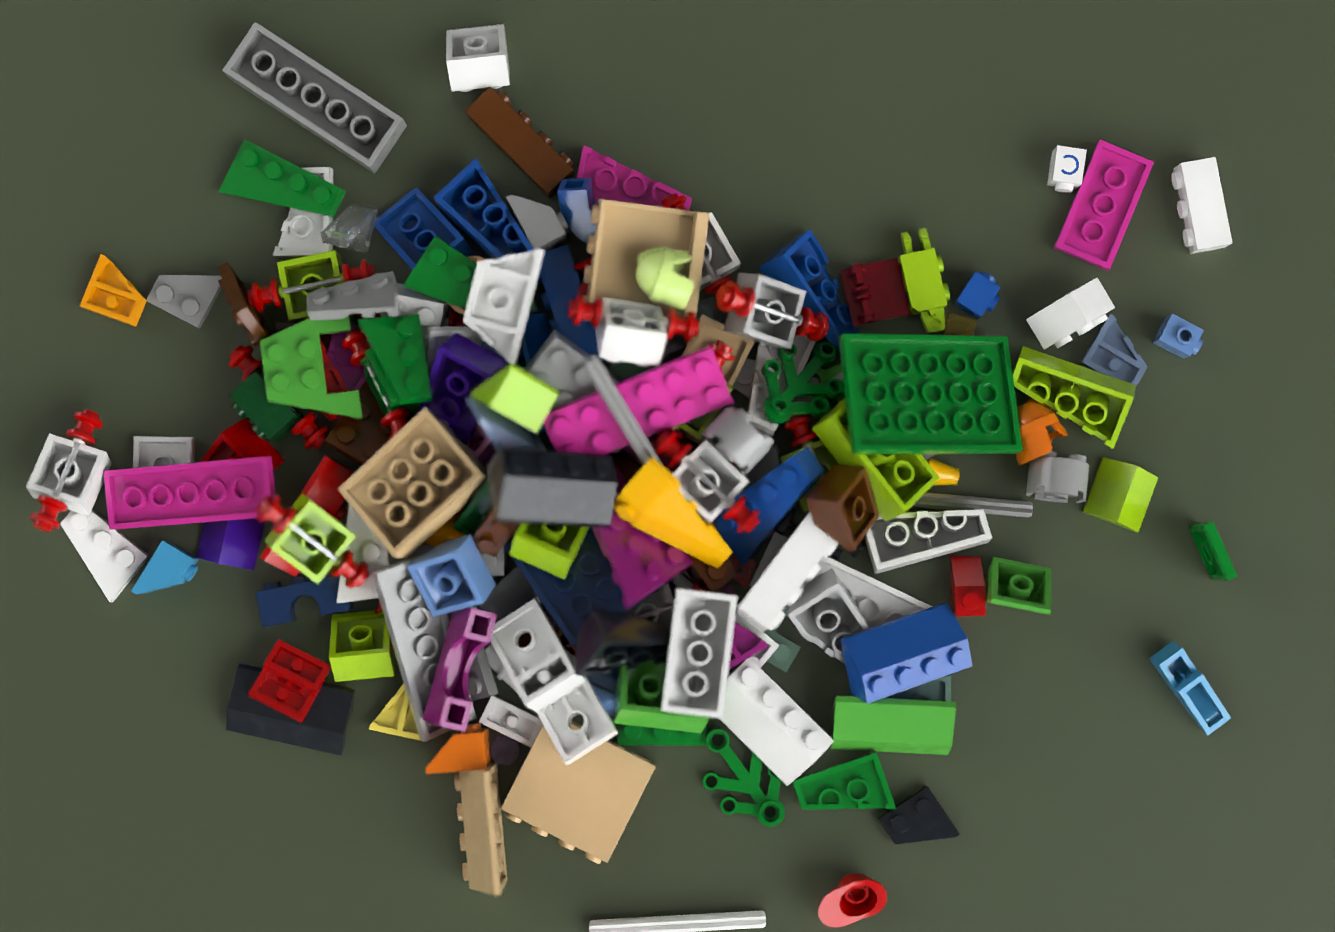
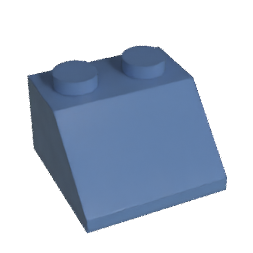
(452, 576)

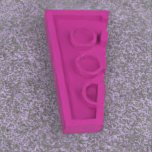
(620, 183)

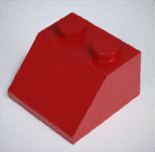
(242, 442)

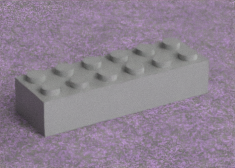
(314, 97)

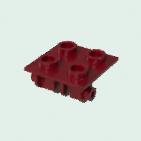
(875, 291)

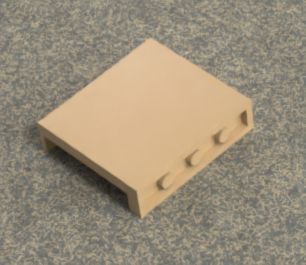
(631, 228)
(581, 801)

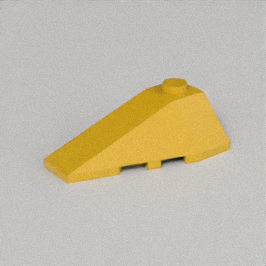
(659, 509)

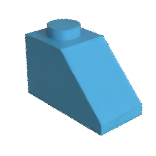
(166, 569)

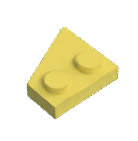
(397, 717)

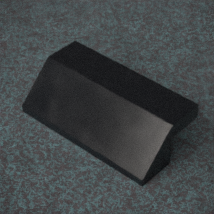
(321, 729)

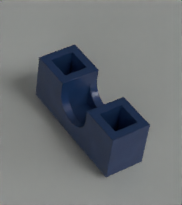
(278, 603)

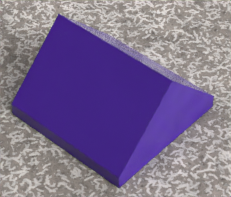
(231, 542)

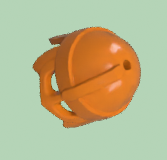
(1035, 437)

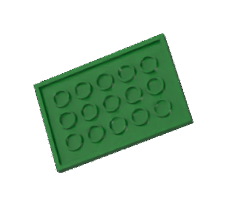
(929, 394)

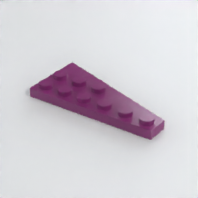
(637, 558)

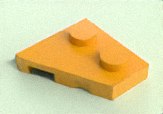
(113, 294)

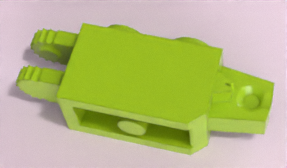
(923, 282)

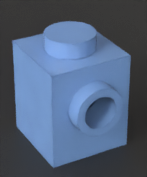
(1179, 337)

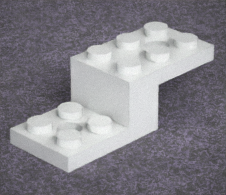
(548, 683)

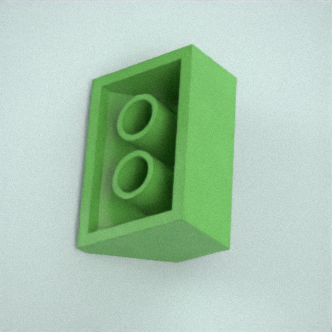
(640, 700)

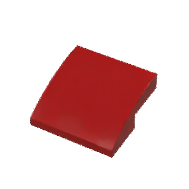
(289, 680)

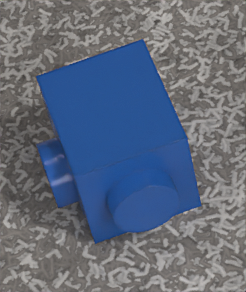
(978, 295)

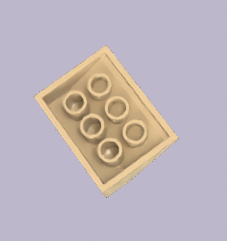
(414, 484)
(482, 829)

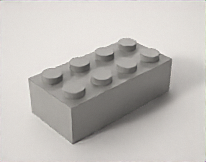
(561, 367)

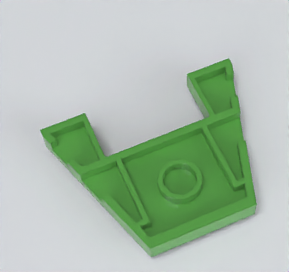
(296, 369)

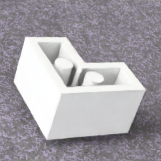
(1074, 312)

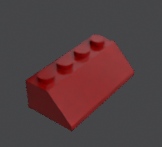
(324, 491)

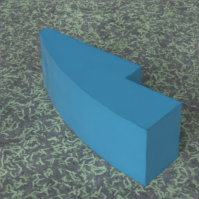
(1190, 687)

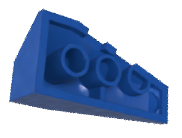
(803, 266)

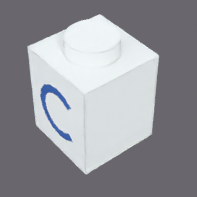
(1066, 168)

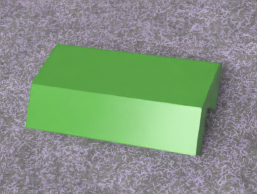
(893, 725)

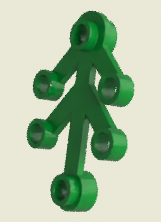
(798, 384)
(747, 783)

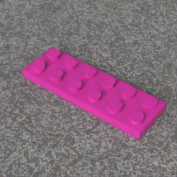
(655, 398)
(187, 492)

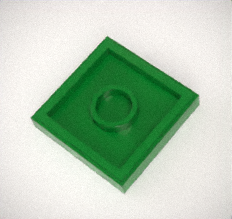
(1212, 551)

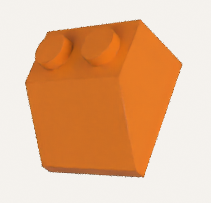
(463, 751)

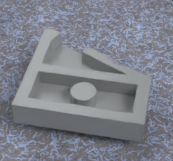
(186, 296)

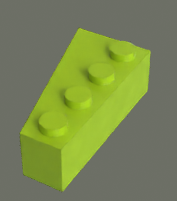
(1076, 393)

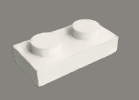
(511, 721)

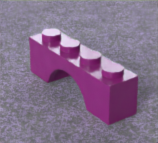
(449, 696)

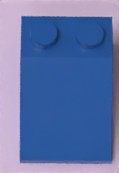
(413, 225)

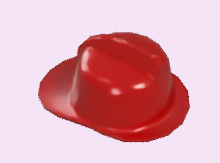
(852, 900)

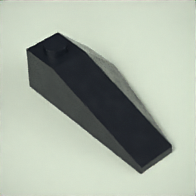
(618, 640)

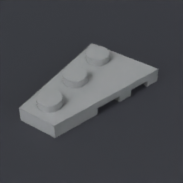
(352, 297)

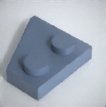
(1114, 354)

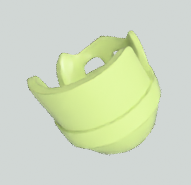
(659, 277)

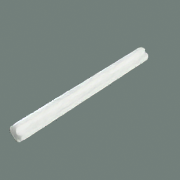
(682, 923)

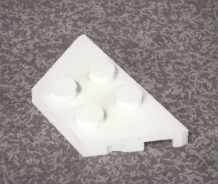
(503, 299)

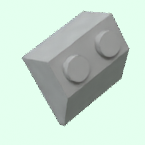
(539, 223)

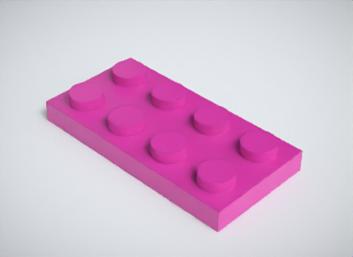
(1103, 205)

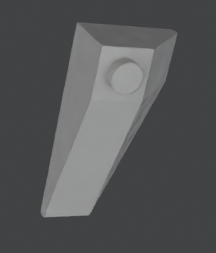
(827, 614)

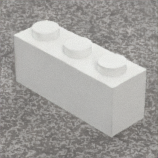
(1201, 205)

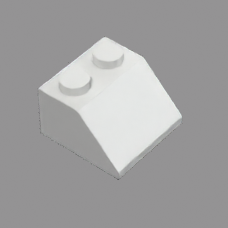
(477, 58)

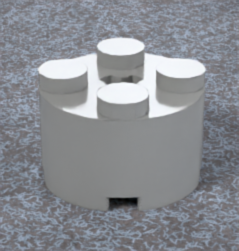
(738, 439)
(1058, 478)

